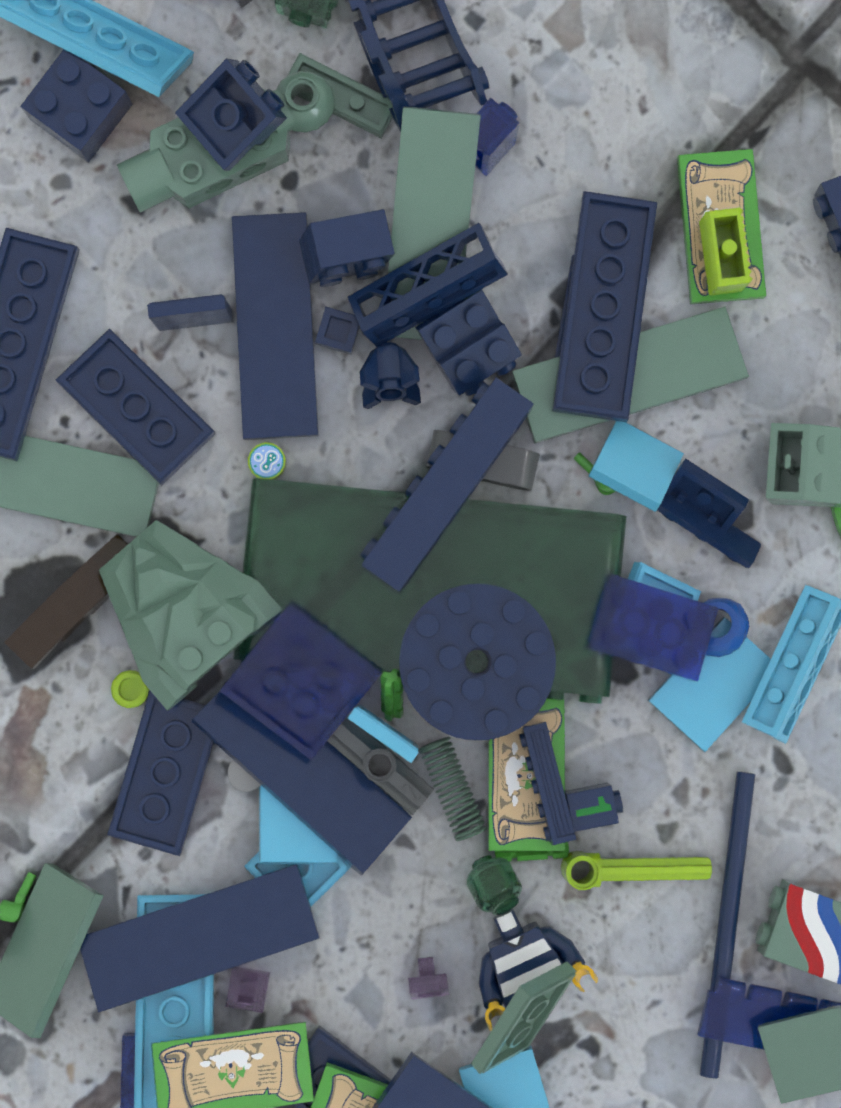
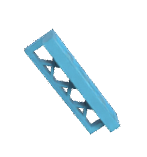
(795, 664)

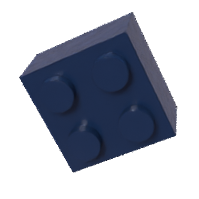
(77, 104)
(346, 247)

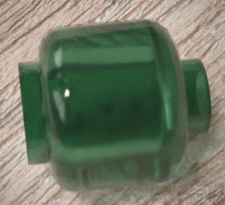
(494, 885)

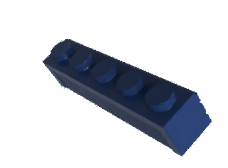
(547, 784)

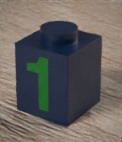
(594, 806)

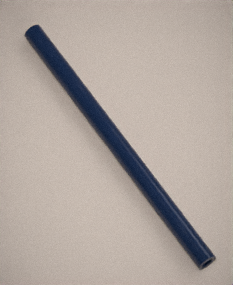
(729, 905)

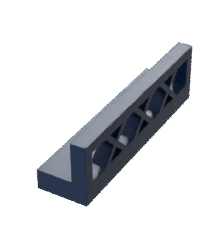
(429, 297)

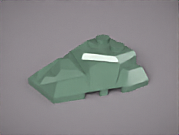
(181, 609)

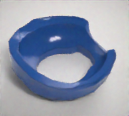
(737, 634)

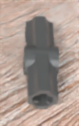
(398, 782)

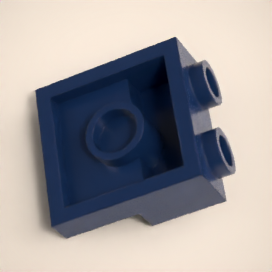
(231, 112)
(469, 343)

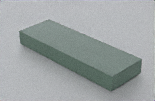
(352, 99)

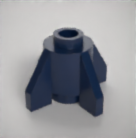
(389, 376)

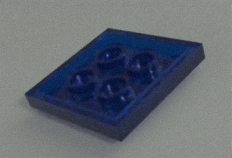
(301, 680)

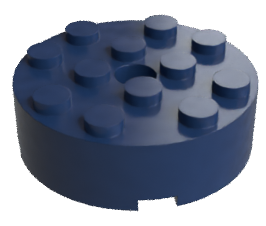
(517, 669)

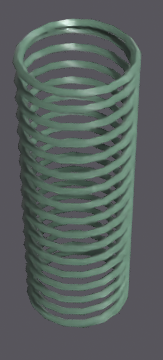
(440, 743)

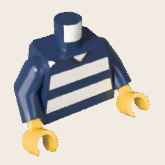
(520, 957)

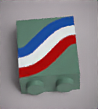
(803, 931)

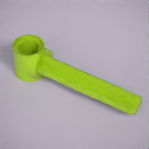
(634, 869)

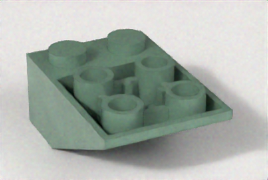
(804, 465)

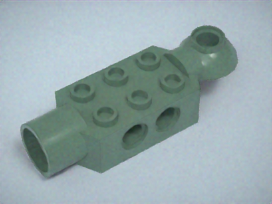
(184, 170)

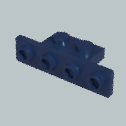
(708, 511)

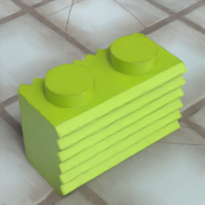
(725, 251)

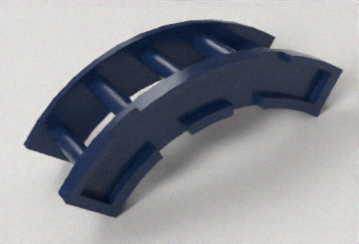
(394, 84)

